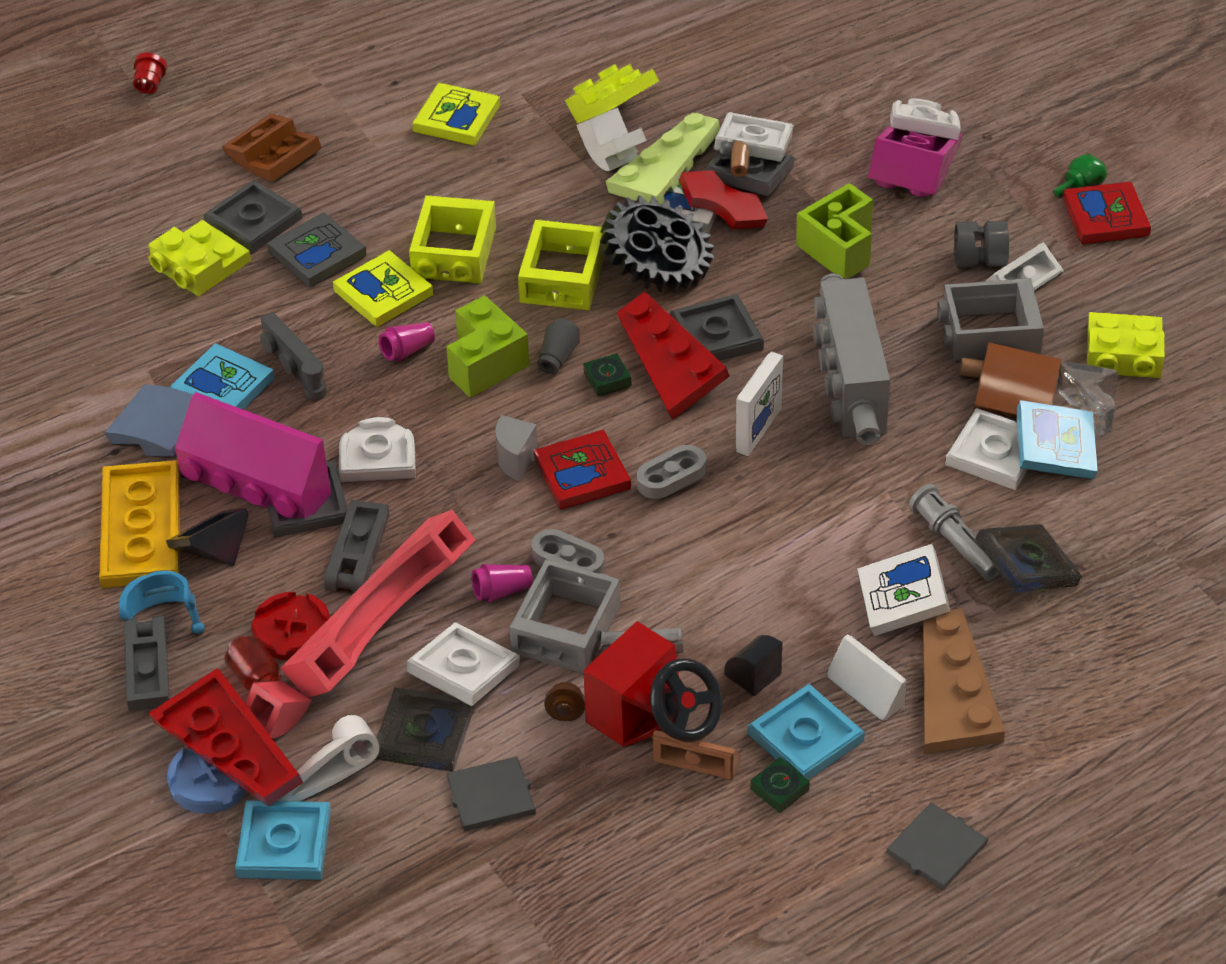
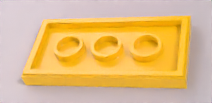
(136, 519)

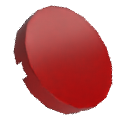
(288, 622)

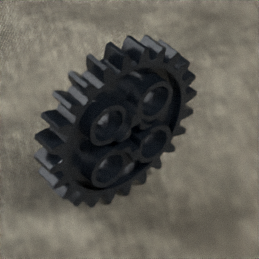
(656, 244)

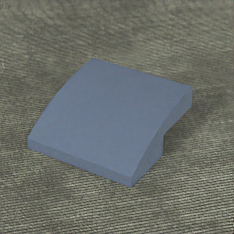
(152, 420)

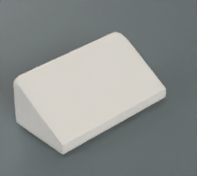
(1035, 264)
(867, 679)

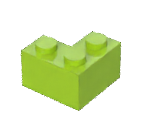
(838, 231)
(486, 347)

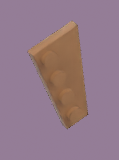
(955, 688)

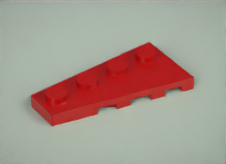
(672, 357)
(226, 734)

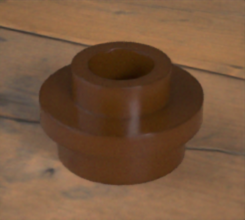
(565, 694)

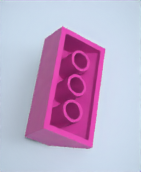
(252, 458)

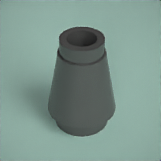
(558, 344)

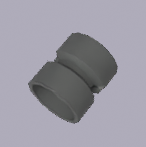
(994, 244)

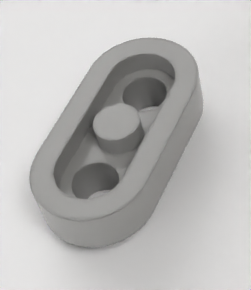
(671, 471)
(566, 550)

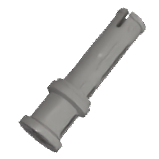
(947, 522)

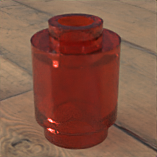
(251, 662)

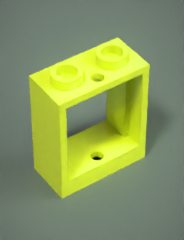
(457, 217)
(574, 289)

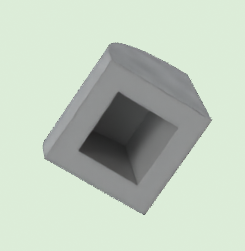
(515, 445)

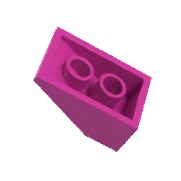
(912, 160)

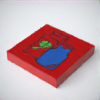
(1106, 212)
(582, 469)

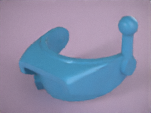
(142, 594)

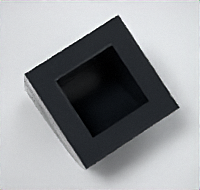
(756, 664)

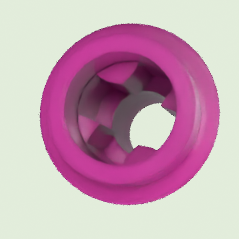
(404, 340)
(498, 581)

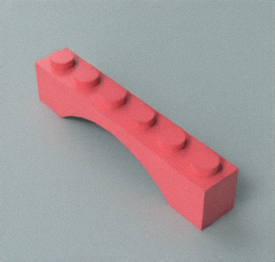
(340, 640)

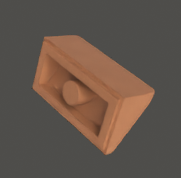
(695, 756)

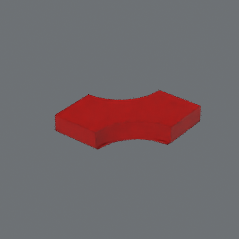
(708, 192)

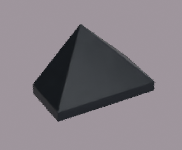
(215, 537)

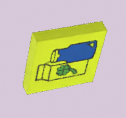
(456, 114)
(383, 288)

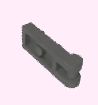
(293, 355)
(356, 545)
(146, 663)

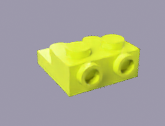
(608, 92)
(197, 256)
(1126, 344)

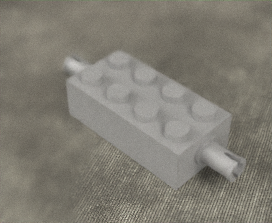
(852, 358)

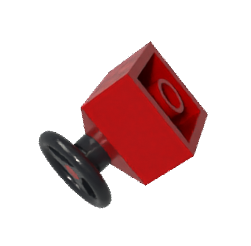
(639, 690)

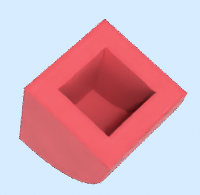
(277, 706)

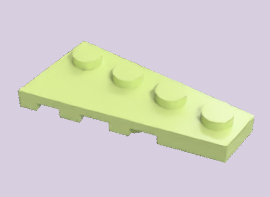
(660, 165)

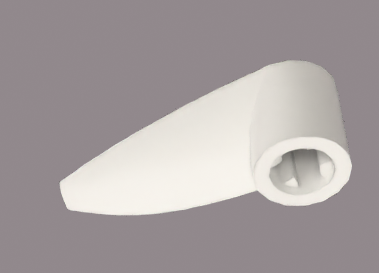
(349, 752)

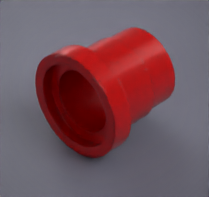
(148, 72)

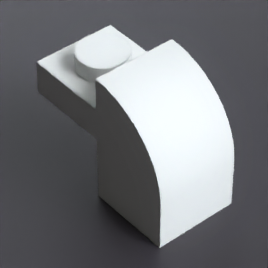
(609, 141)

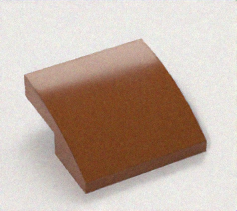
(272, 147)
(1015, 376)

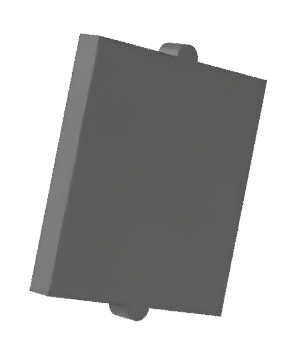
(491, 793)
(937, 846)

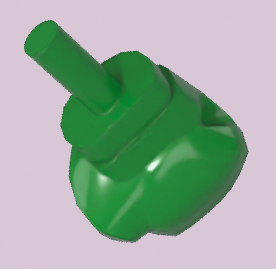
(1083, 172)

